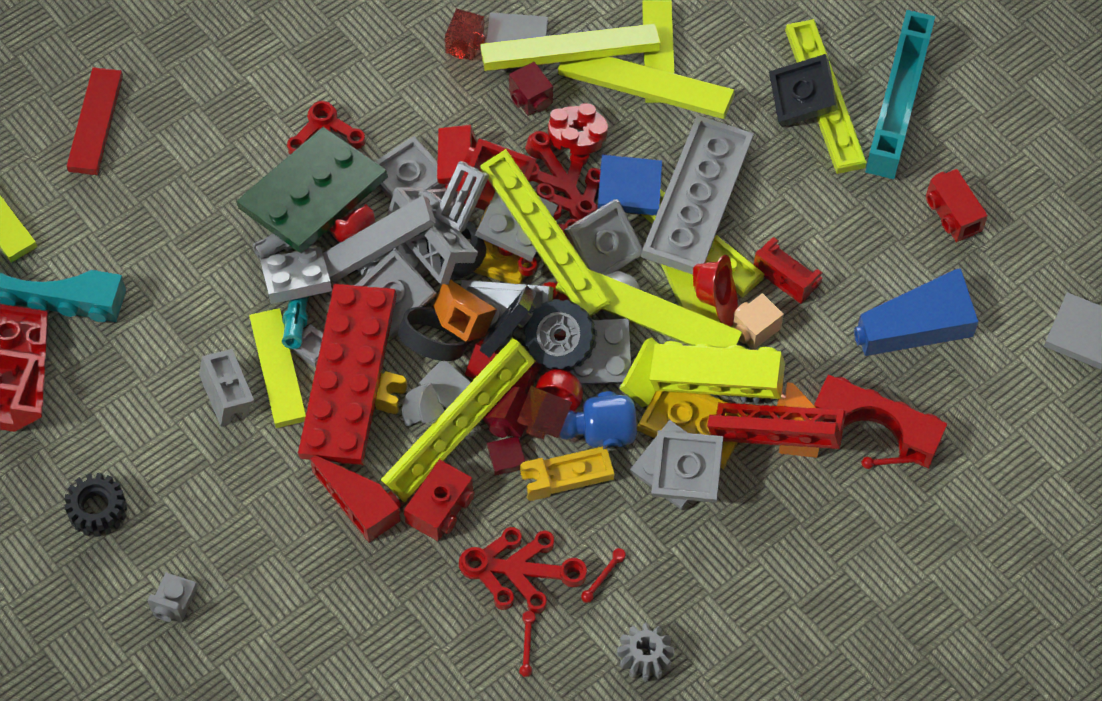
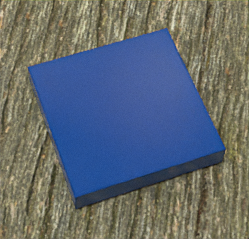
(632, 182)

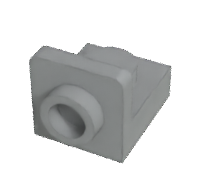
(172, 598)

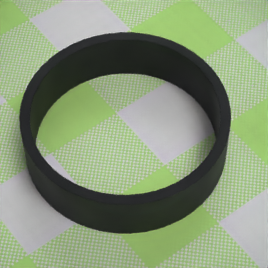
(424, 345)

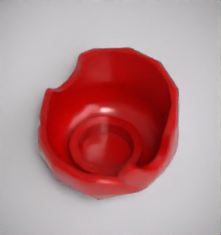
(353, 223)
(562, 384)

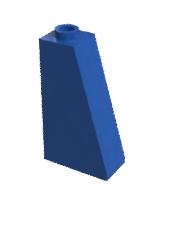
(919, 317)

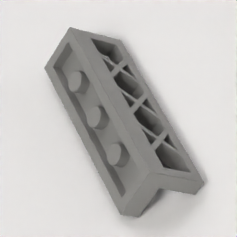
(441, 238)

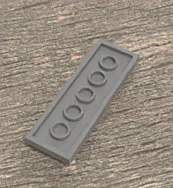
(697, 195)

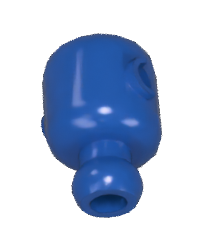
(605, 421)

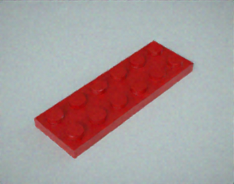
(348, 374)

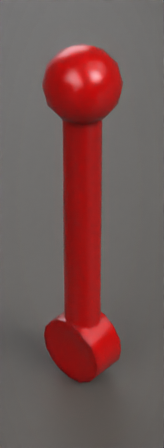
(868, 462)
(617, 557)
(528, 619)

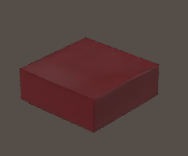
(505, 455)

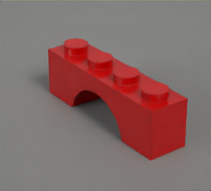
(912, 429)

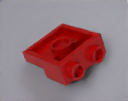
(485, 151)

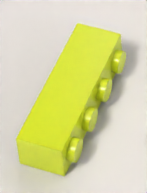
(717, 370)

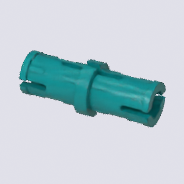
(293, 331)

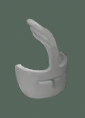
(421, 405)

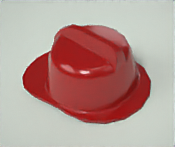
(716, 287)

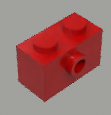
(439, 500)

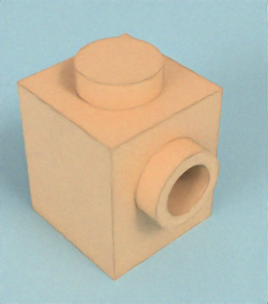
(757, 321)

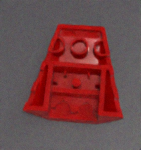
(21, 365)

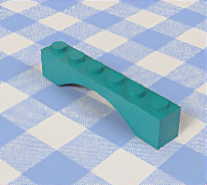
(900, 94)
(86, 295)

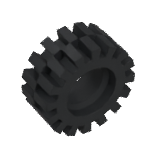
(87, 489)

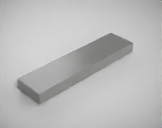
(379, 238)

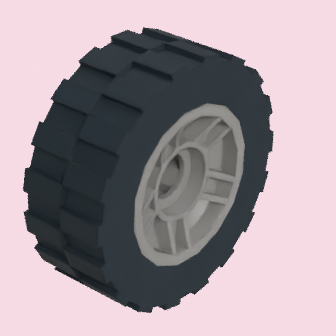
(550, 320)

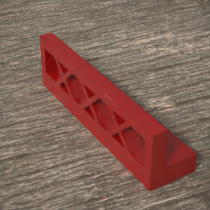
(778, 430)

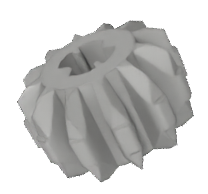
(657, 647)

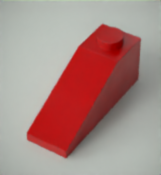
(360, 498)

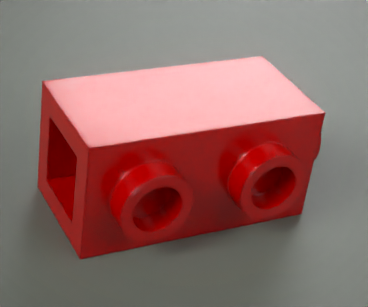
(956, 205)

